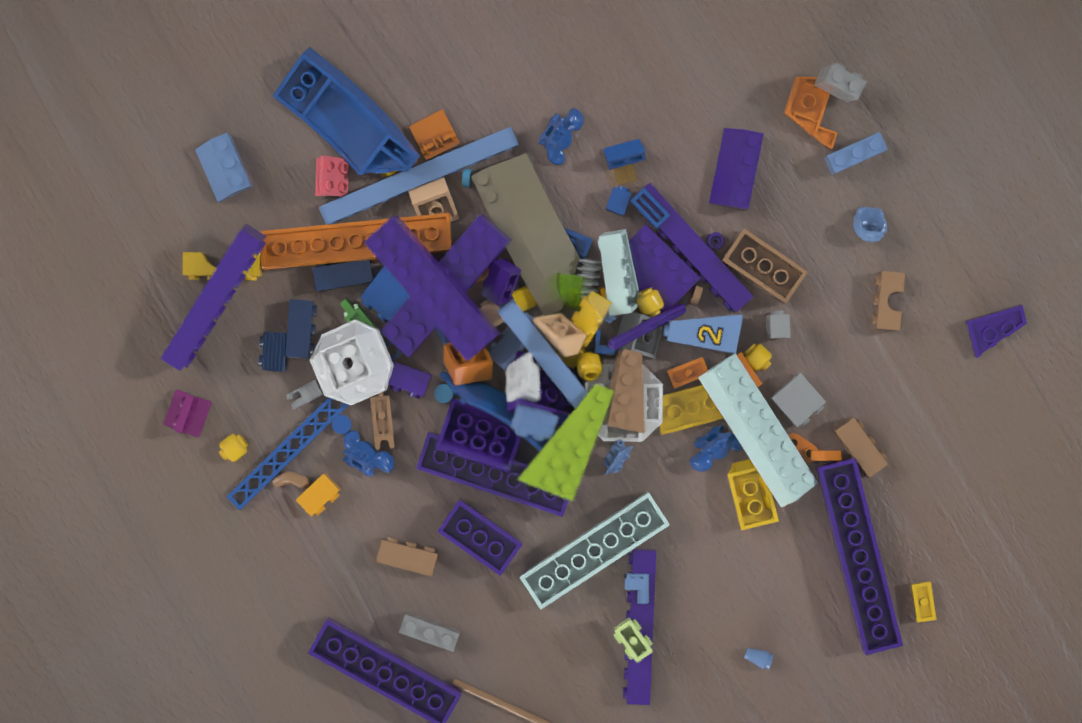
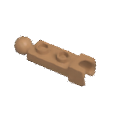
(382, 420)

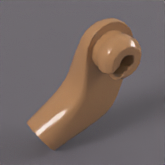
(291, 478)

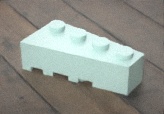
(618, 272)

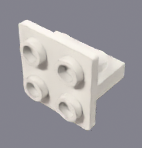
(523, 379)

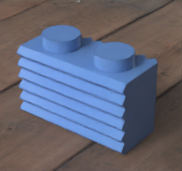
(533, 422)

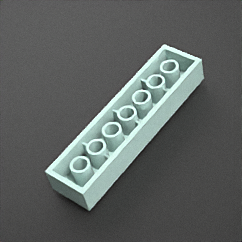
(758, 430)
(594, 550)

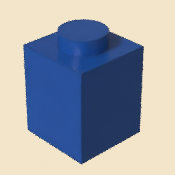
(618, 200)

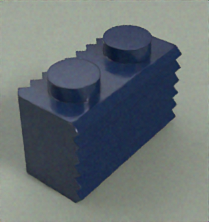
(273, 351)

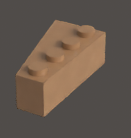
(627, 402)

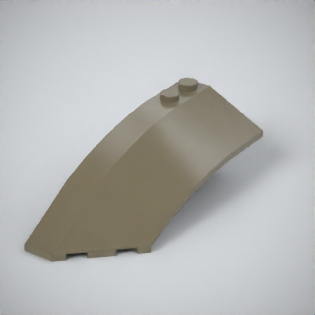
(527, 216)

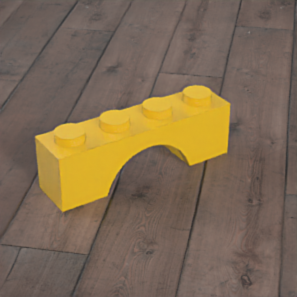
(196, 265)

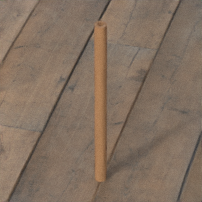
(498, 702)

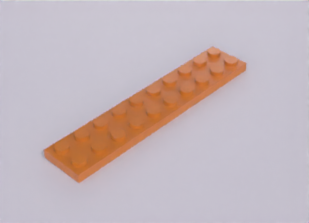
(346, 241)

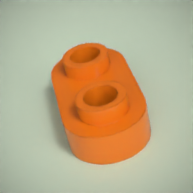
(802, 446)

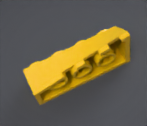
(587, 320)

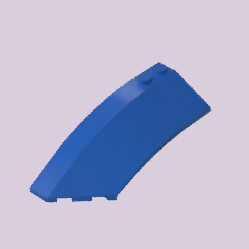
(345, 116)
(490, 400)

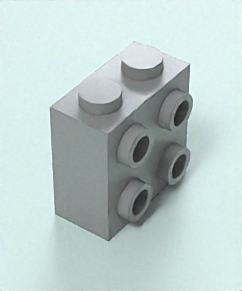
(840, 82)
(798, 400)

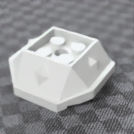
(370, 359)
(652, 406)

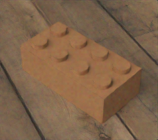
(764, 266)

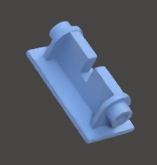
(616, 457)

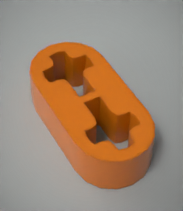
(826, 455)

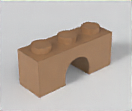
(884, 316)

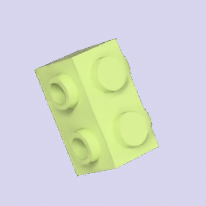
(636, 644)

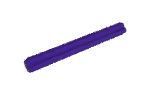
(647, 326)

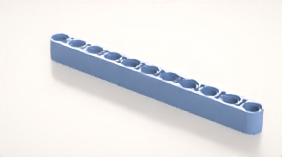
(418, 176)

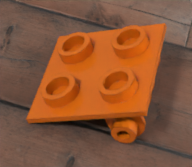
(434, 134)

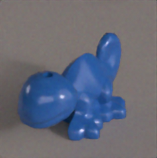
(559, 134)
(714, 446)
(364, 455)

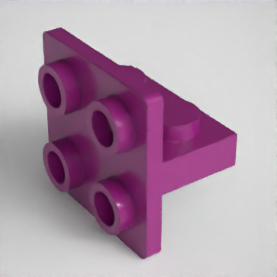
(187, 413)

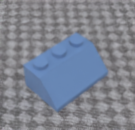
(223, 167)
(505, 350)

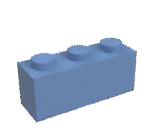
(855, 153)

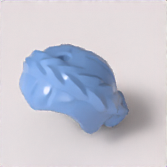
(870, 224)

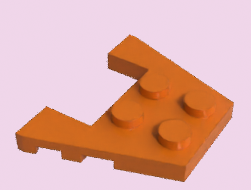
(806, 109)

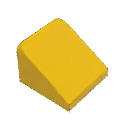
(524, 298)

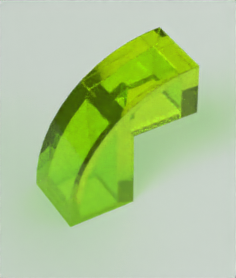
(570, 289)

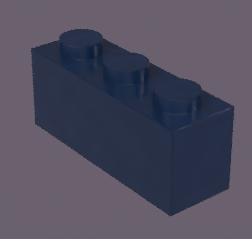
(342, 275)
(301, 328)

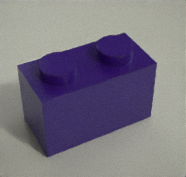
(500, 281)
(409, 379)

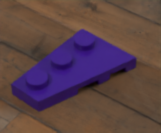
(993, 327)

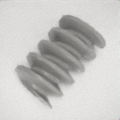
(589, 274)

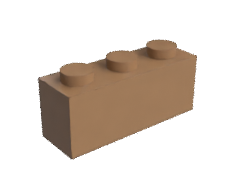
(861, 446)
(407, 556)

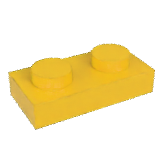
(923, 601)

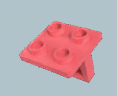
(331, 176)

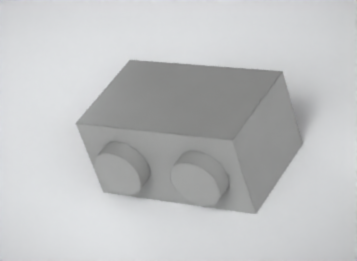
(778, 325)

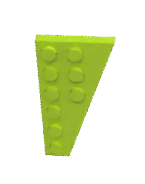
(566, 454)

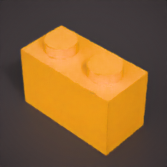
(318, 494)

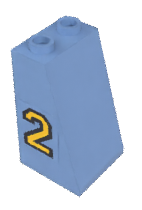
(707, 333)

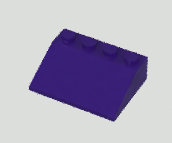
(660, 267)
(550, 395)
(478, 436)

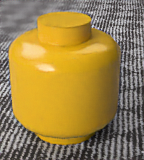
(649, 302)
(758, 357)
(589, 366)
(233, 447)

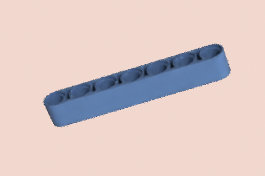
(543, 353)

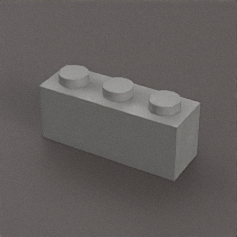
(429, 631)

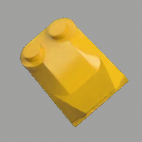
(751, 496)

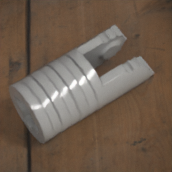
(308, 392)

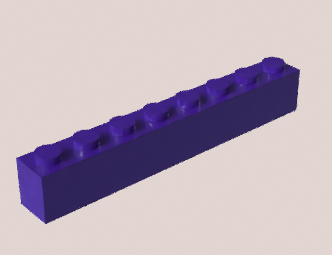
(697, 254)
(639, 673)

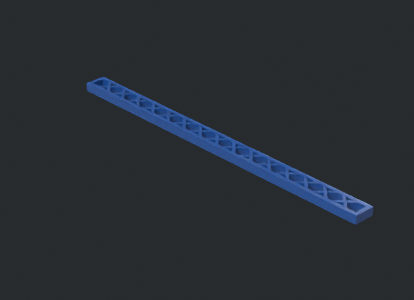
(296, 451)

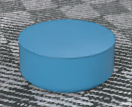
(466, 178)
(443, 393)

